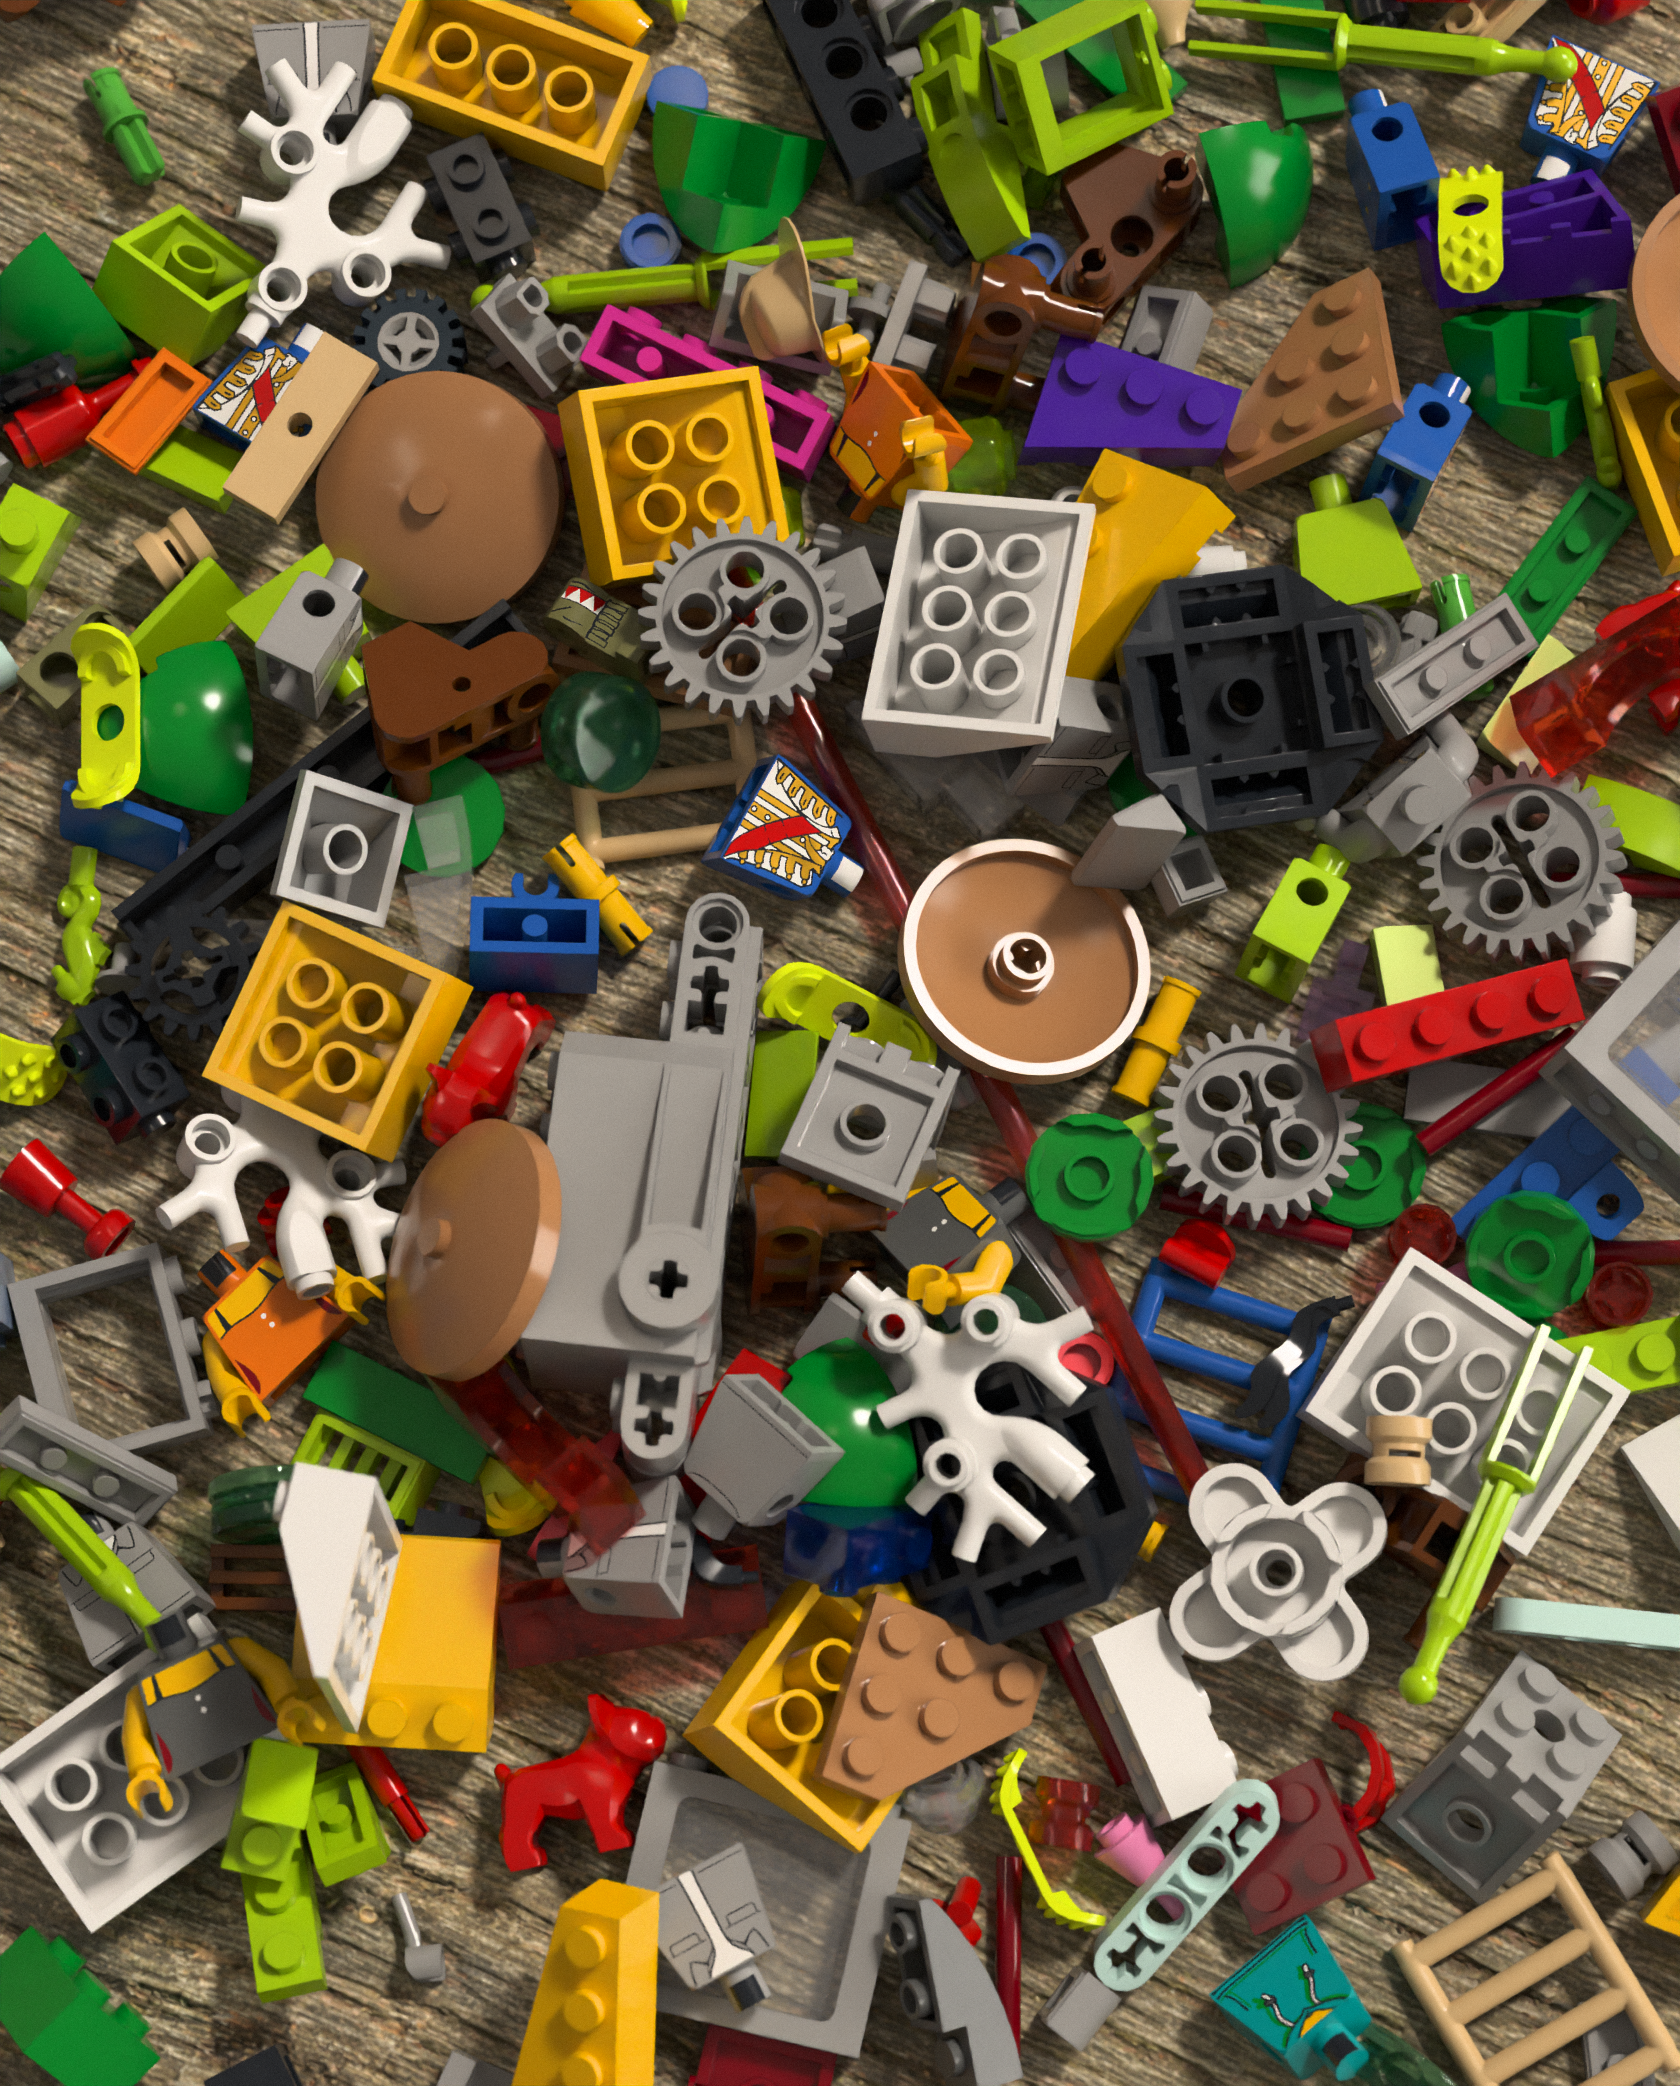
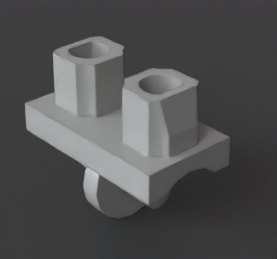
(916, 300)
(526, 336)

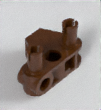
(1121, 203)
(992, 327)
(427, 683)
(782, 1236)
(1411, 1521)

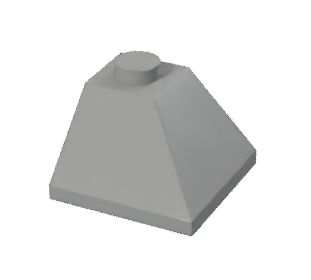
(341, 850)

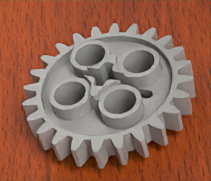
(702, 582)
(1572, 835)
(1200, 1133)

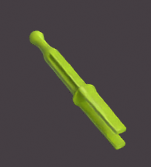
(1379, 46)
(669, 282)
(1487, 1522)
(79, 1546)

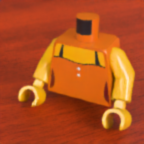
(889, 432)
(265, 1335)

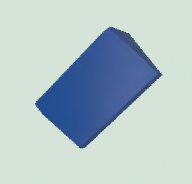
(124, 831)

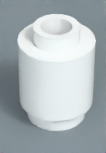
(1612, 949)

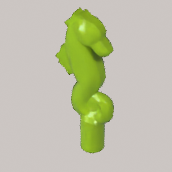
(1598, 420)
(81, 947)

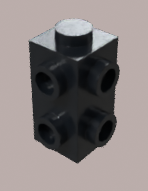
(474, 191)
(121, 1069)

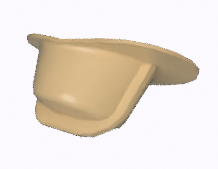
(779, 305)

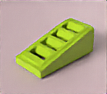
(415, 1484)

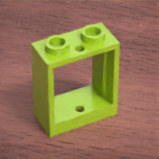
(1027, 100)

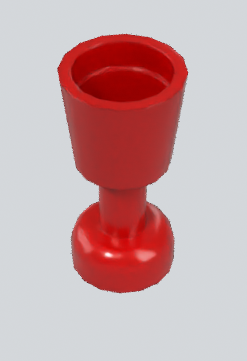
(48, 1186)

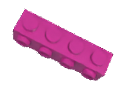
(634, 350)

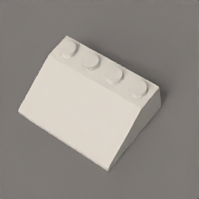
(976, 623)
(1451, 1357)
(342, 1571)
(72, 1804)

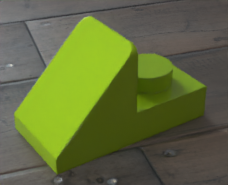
(270, 1808)
(344, 1826)

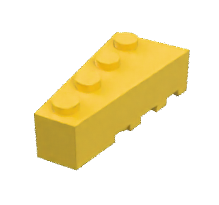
(1141, 534)
(596, 1993)

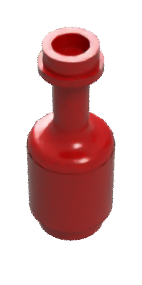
(63, 420)

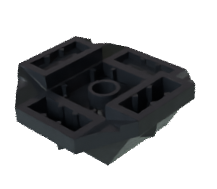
(1302, 679)
(1086, 1542)

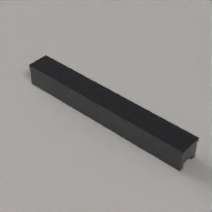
(244, 849)

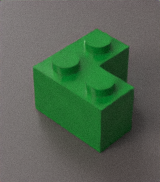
(65, 2016)

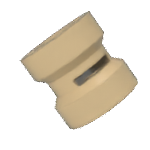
(187, 542)
(1398, 1435)

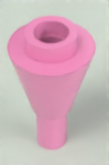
(1134, 1853)

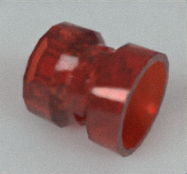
(1429, 1231)
(1627, 1292)
(1064, 1812)

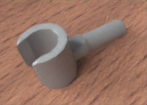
(905, 63)
(422, 1962)

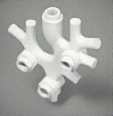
(302, 221)
(340, 1187)
(943, 1389)

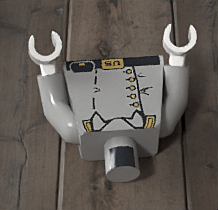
(1404, 797)

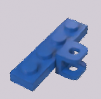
(1570, 1163)

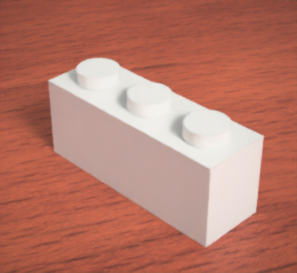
(1157, 1716)

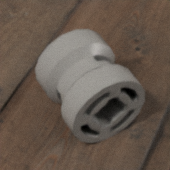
(1623, 1865)

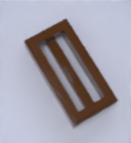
(220, 1576)

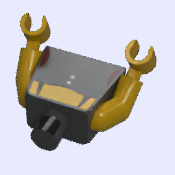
(952, 1242)
(203, 1704)

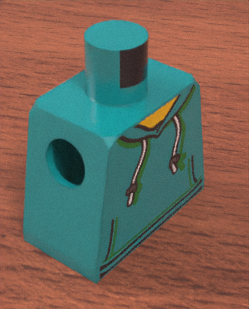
(1297, 2005)

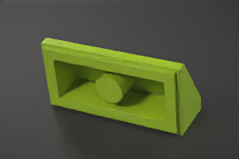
(193, 467)
(187, 615)
(780, 1080)

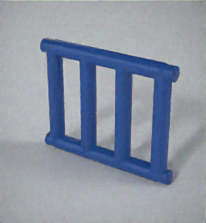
(1271, 1451)

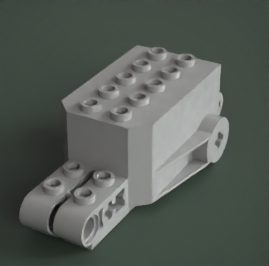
(649, 1194)

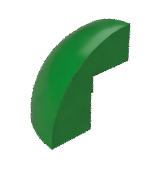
(729, 176)
(1258, 193)
(54, 309)
(1525, 366)
(193, 729)
(839, 1393)

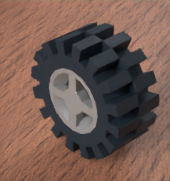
(408, 327)

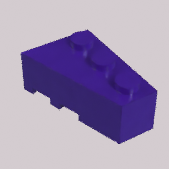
(1556, 242)
(1128, 405)

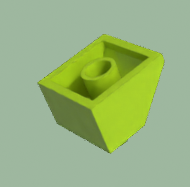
(177, 284)

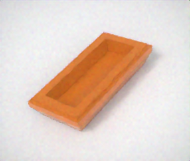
(148, 411)

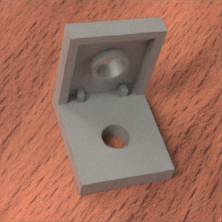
(878, 1092)
(1505, 1777)

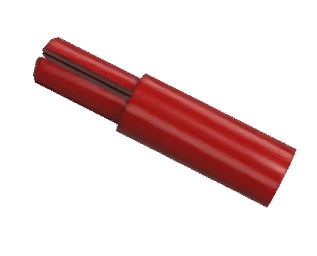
(389, 1789)

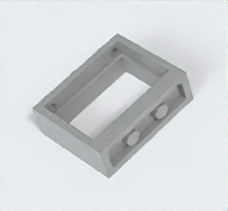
(182, 1335)

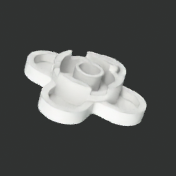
(1247, 1531)

